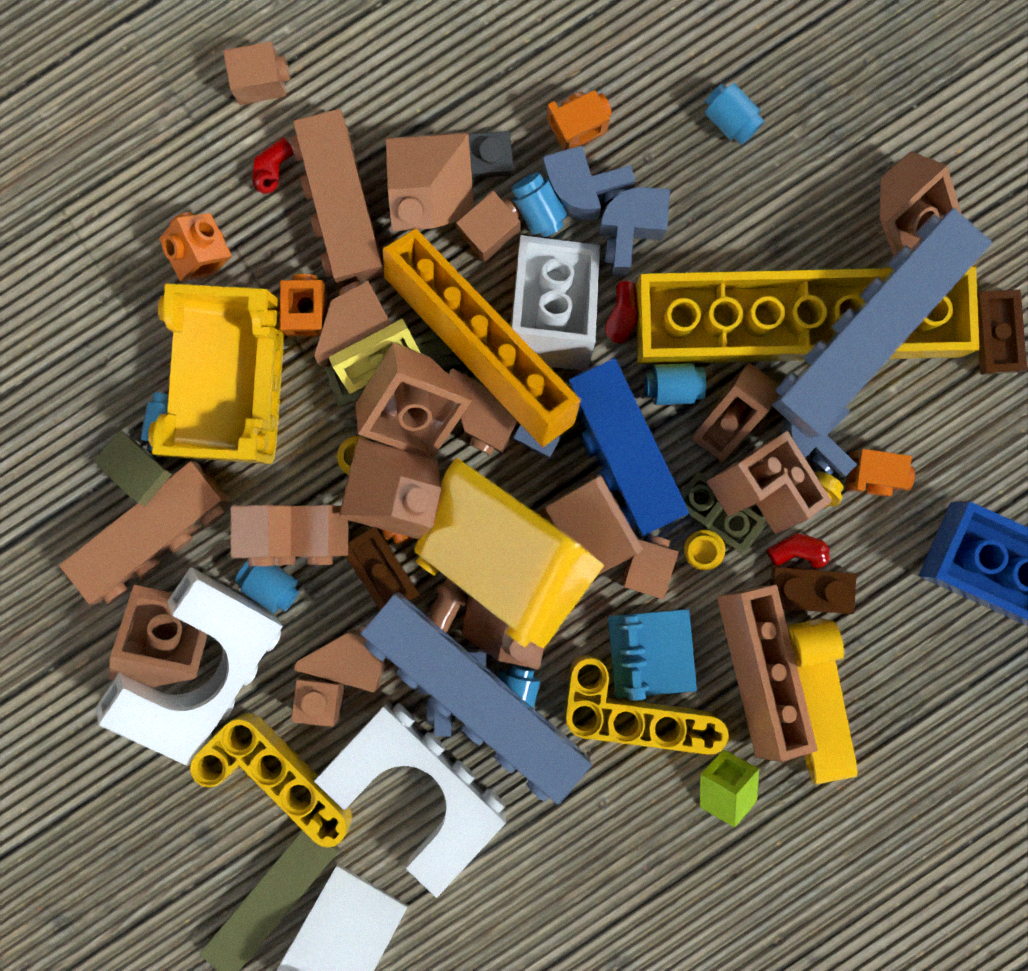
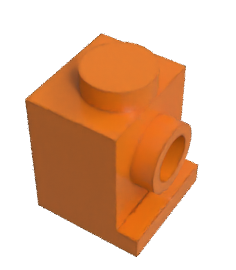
(579, 118)
(292, 295)
(880, 472)

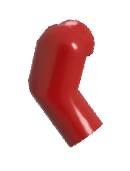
(267, 165)
(624, 314)
(800, 545)

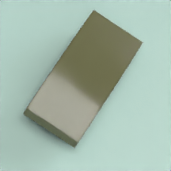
(132, 468)
(737, 530)

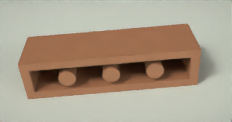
(338, 198)
(145, 534)
(767, 673)

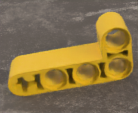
(816, 649)
(646, 717)
(276, 785)

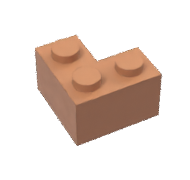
(775, 480)
(281, 533)

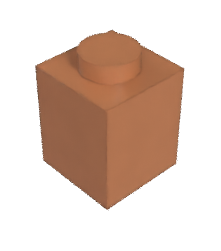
(256, 72)
(489, 225)
(652, 568)
(317, 701)

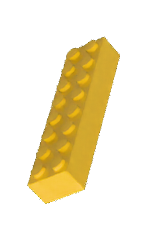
(780, 315)

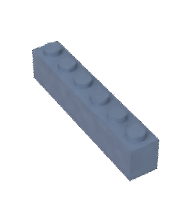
(880, 323)
(476, 698)

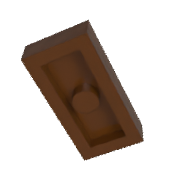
(1001, 332)
(379, 568)
(815, 590)

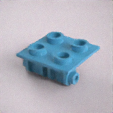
(652, 654)

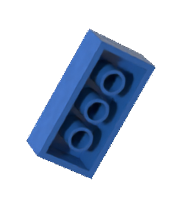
(625, 449)
(981, 559)

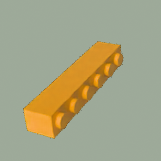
(480, 338)

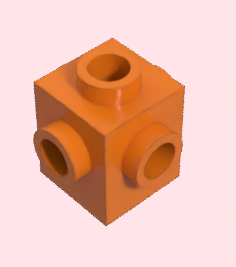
(194, 246)

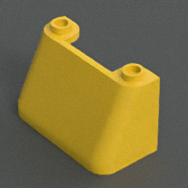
(221, 374)
(505, 556)

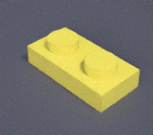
(359, 361)

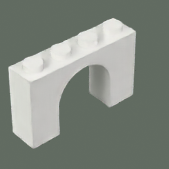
(184, 722)
(470, 814)

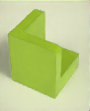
(729, 788)

